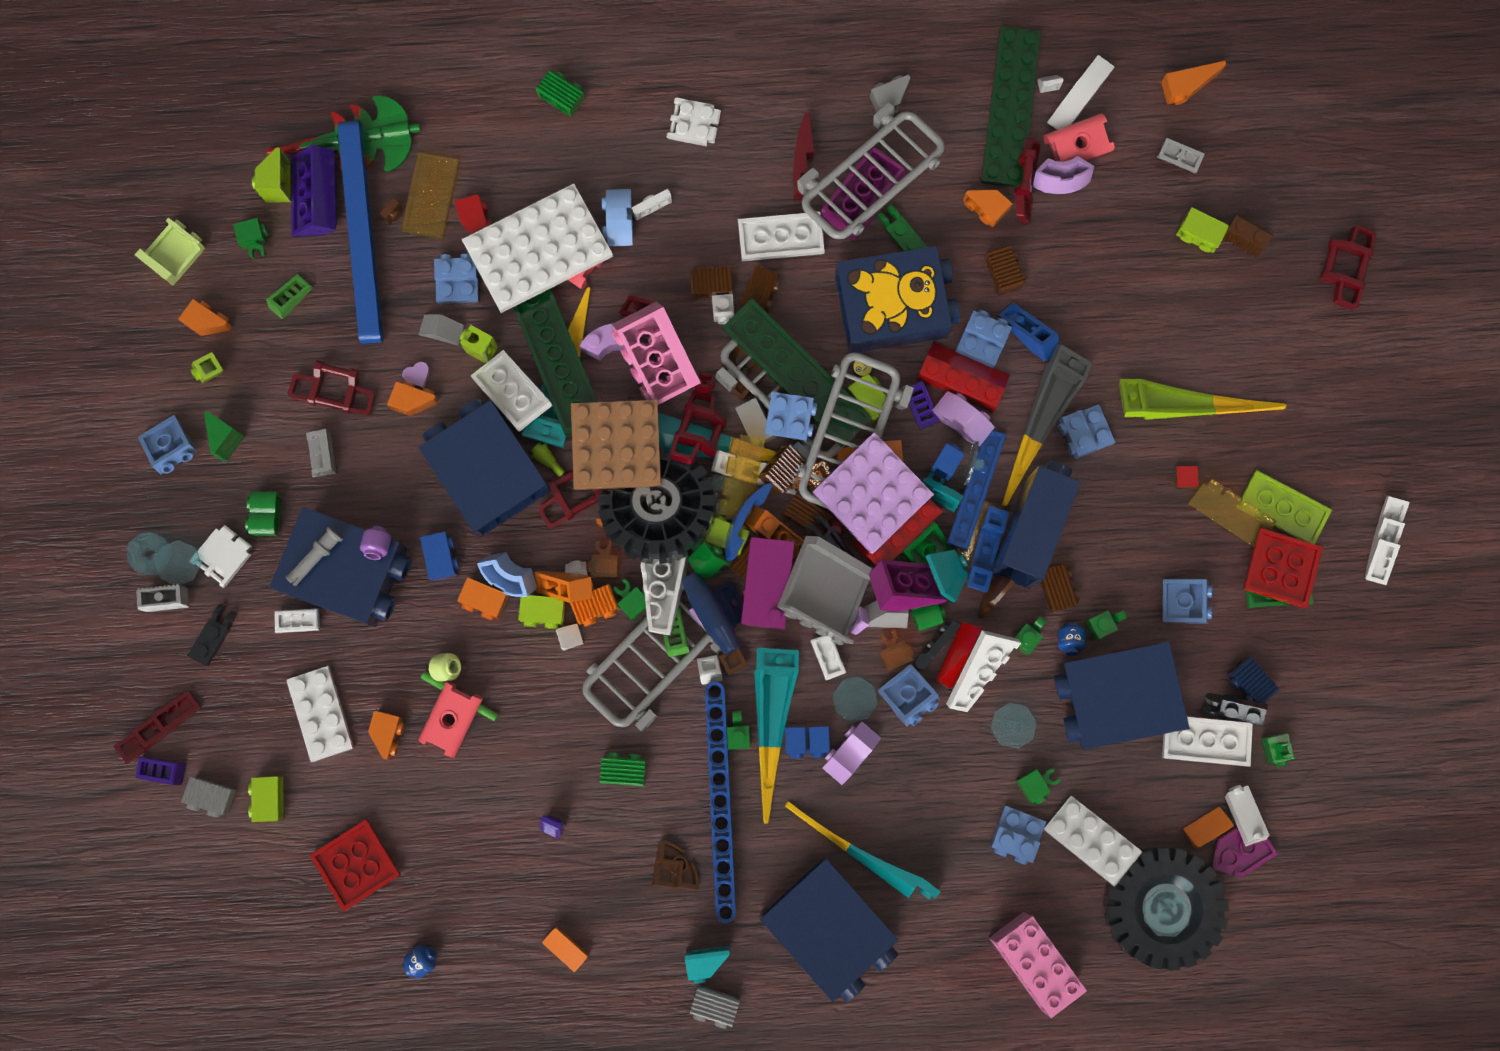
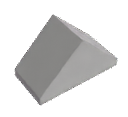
(441, 328)

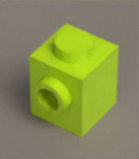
(206, 368)

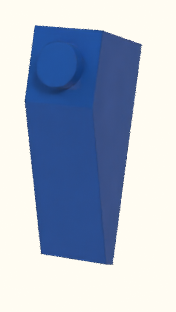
(1030, 331)

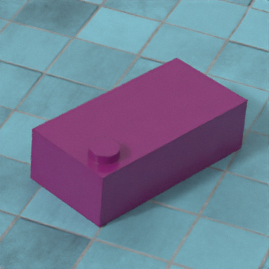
(861, 190)
(765, 581)

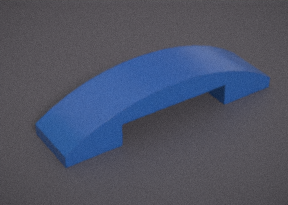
(733, 542)
(986, 549)

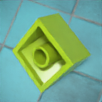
(273, 178)

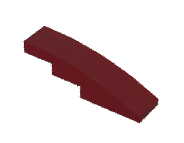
(803, 152)
(157, 727)

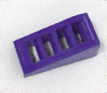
(924, 395)
(174, 772)
(552, 826)

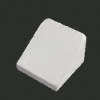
(1049, 83)
(569, 636)
(709, 669)

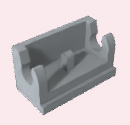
(1180, 155)
(754, 419)
(321, 453)

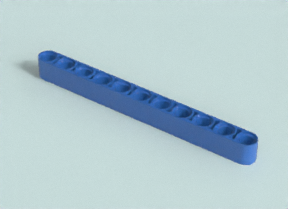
(360, 232)
(725, 811)

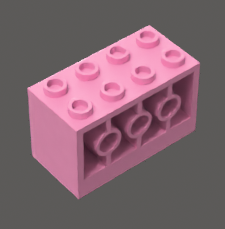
(668, 350)
(1037, 964)

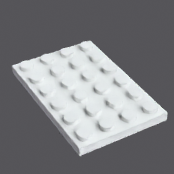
(537, 248)

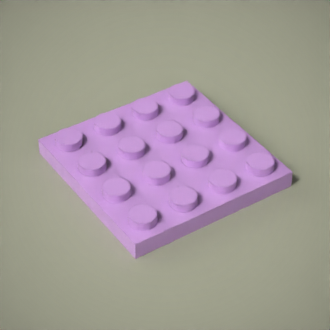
(873, 493)

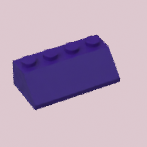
(313, 192)

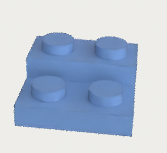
(456, 279)
(984, 338)
(790, 416)
(1086, 431)
(167, 445)
(1187, 601)
(909, 696)
(1017, 835)

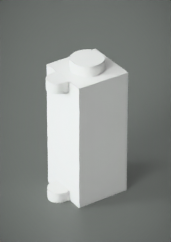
(1246, 815)

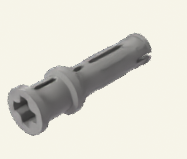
(320, 548)

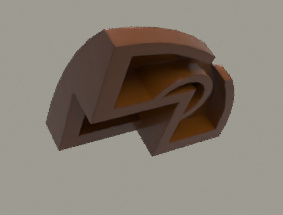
(750, 369)
(997, 589)
(673, 868)

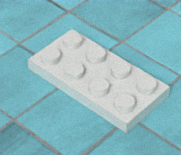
(779, 237)
(511, 390)
(320, 714)
(1210, 742)
(1093, 840)

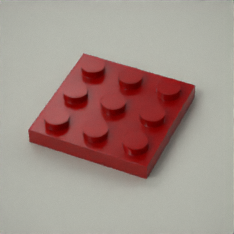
(1282, 568)
(355, 865)

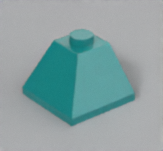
(949, 572)
(704, 962)

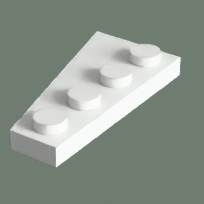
(980, 668)

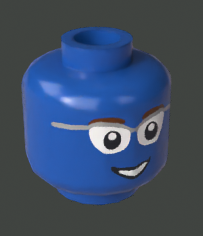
(1071, 639)
(419, 961)

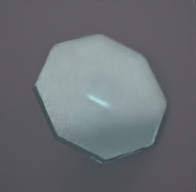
(973, 463)
(178, 562)
(855, 699)
(1013, 725)
(1166, 913)

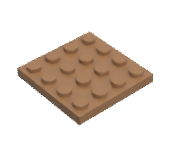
(615, 444)

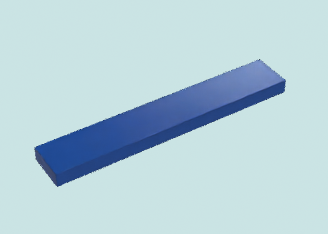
(976, 492)

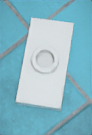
(651, 204)
(297, 620)
(828, 657)

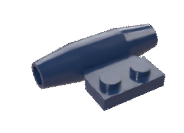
(716, 610)

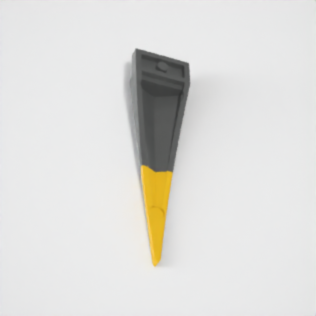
(1057, 388)

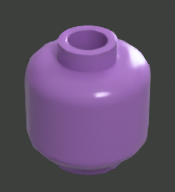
(375, 543)

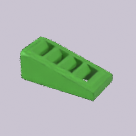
(288, 306)
(680, 648)

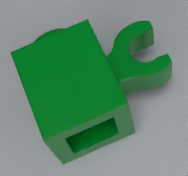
(251, 236)
(707, 560)
(633, 602)
(1104, 624)
(1029, 635)
(738, 735)
(1278, 749)
(1035, 785)

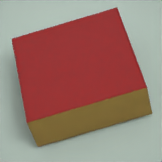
(1186, 476)

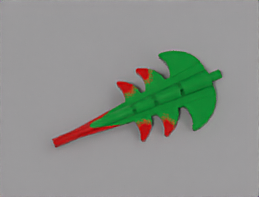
(388, 132)

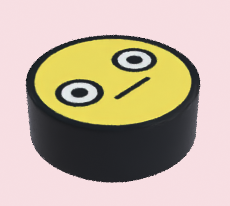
(860, 369)

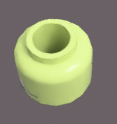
(444, 667)

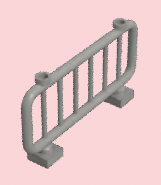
(885, 122)
(729, 381)
(900, 396)
(638, 713)

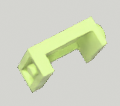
(172, 251)

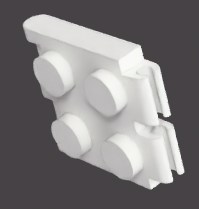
(694, 122)
(224, 554)

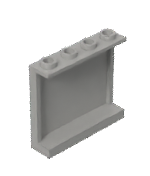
(825, 589)

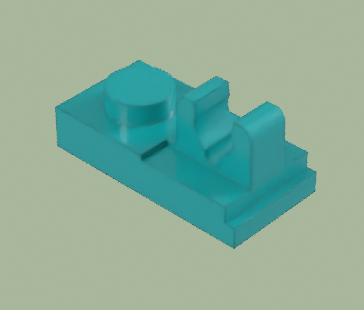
(943, 495)

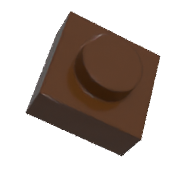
(391, 211)
(733, 661)

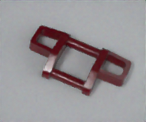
(1023, 192)
(1341, 279)
(314, 398)
(698, 442)
(569, 512)

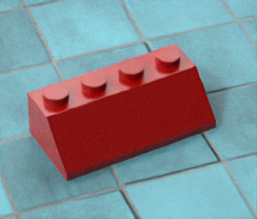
(963, 375)
(903, 536)

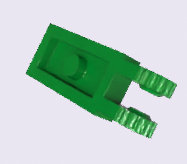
(900, 231)

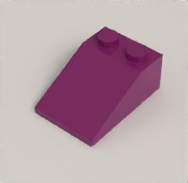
(904, 585)

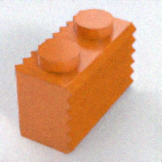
(600, 605)

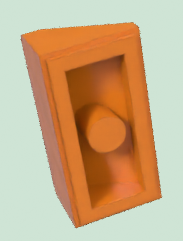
(1208, 827)
(565, 948)

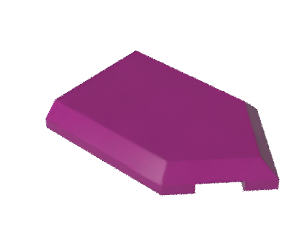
(1236, 859)

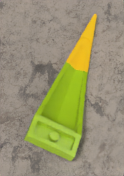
(1157, 401)

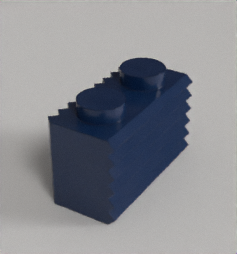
(1252, 681)

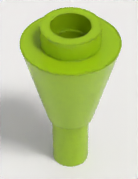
(544, 455)

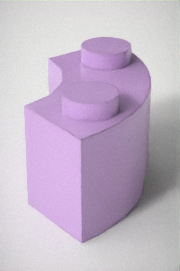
(1063, 177)
(600, 342)
(963, 417)
(851, 753)

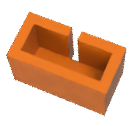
(482, 598)

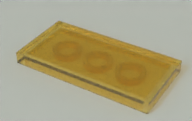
(430, 196)

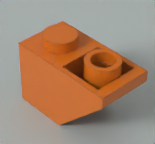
(988, 204)
(202, 320)
(409, 400)
(384, 733)

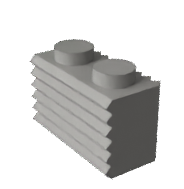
(162, 598)
(208, 796)
(714, 1006)

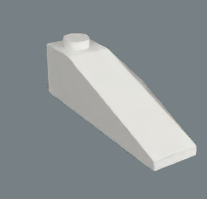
(663, 592)

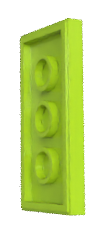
(1292, 510)

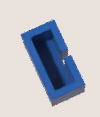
(947, 462)
(439, 557)
(807, 741)

